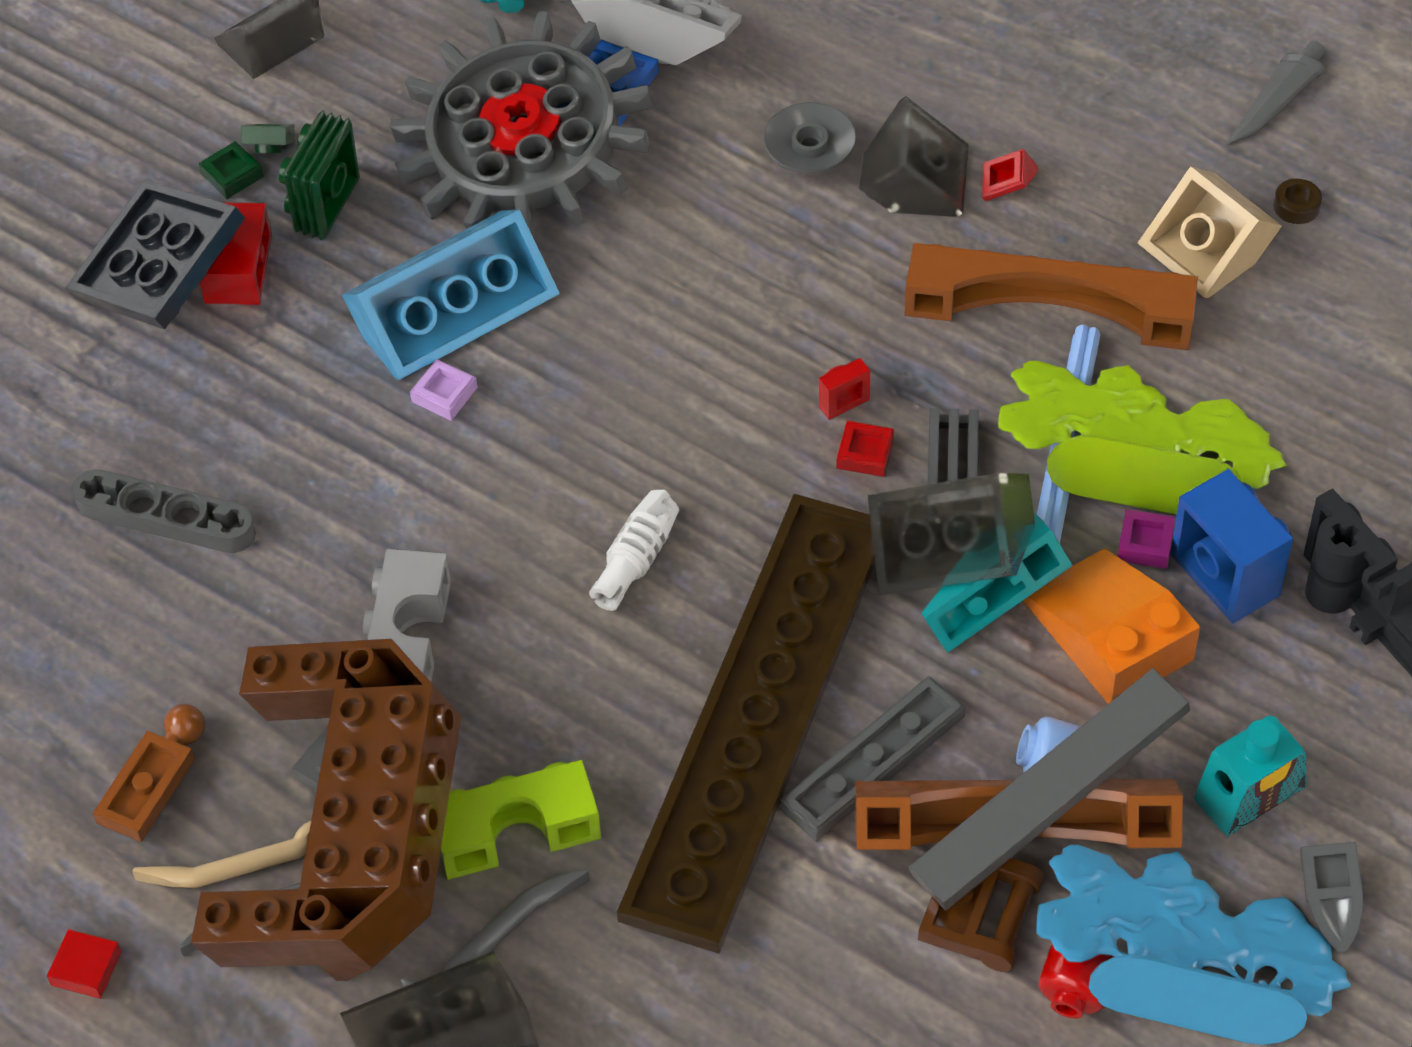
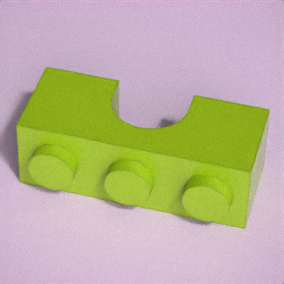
(552, 799)

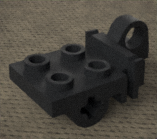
(1358, 573)

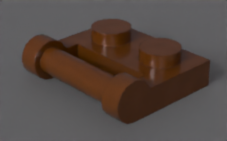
(960, 924)

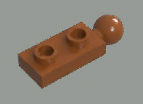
(151, 774)

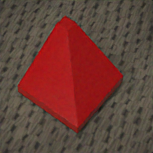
(1007, 174)

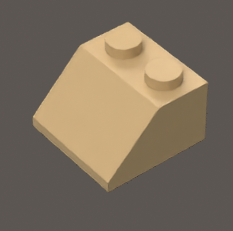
(1208, 231)

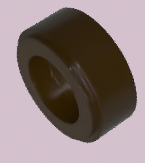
(1297, 201)

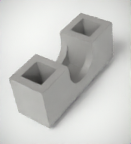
(408, 591)

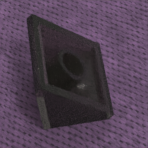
(273, 35)

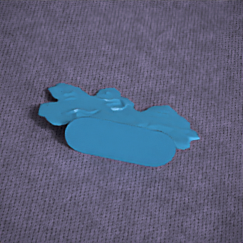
(1180, 923)

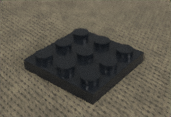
(155, 253)

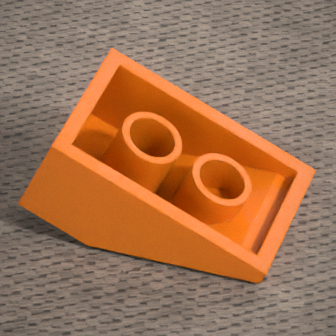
(1115, 622)

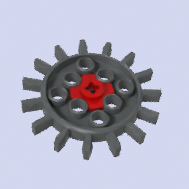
(522, 124)

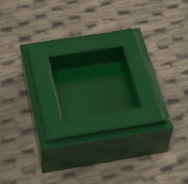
(231, 170)

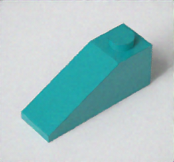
(968, 607)

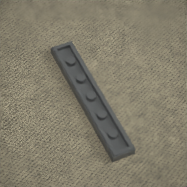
(1049, 789)

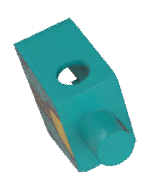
(1259, 767)

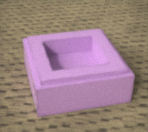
(443, 389)

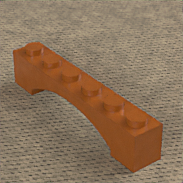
(958, 279)
(926, 811)

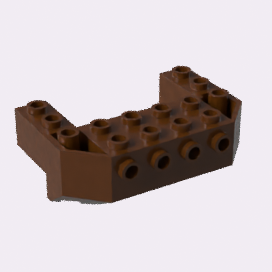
(373, 814)

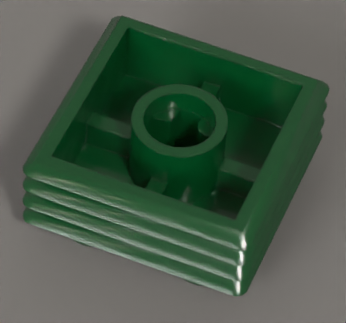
(320, 174)

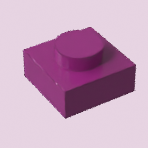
(1146, 538)

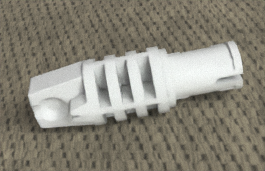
(635, 548)

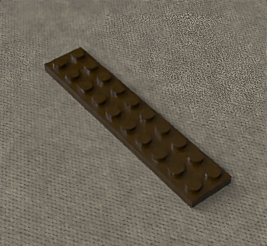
(752, 727)

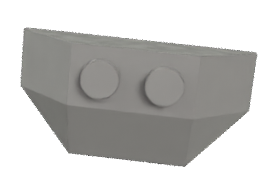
(661, 28)

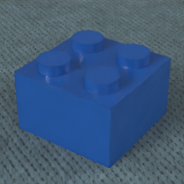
(1231, 545)

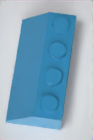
(451, 293)

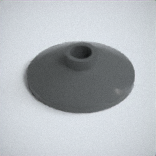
(809, 138)

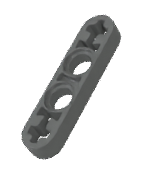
(160, 517)

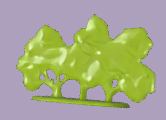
(1131, 439)

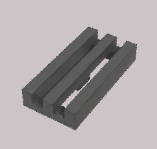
(954, 423)

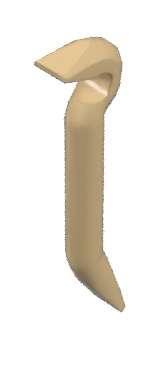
(228, 867)

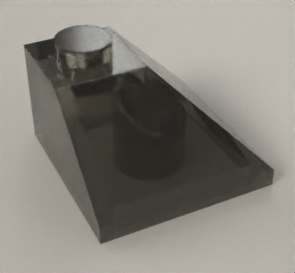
(915, 164)

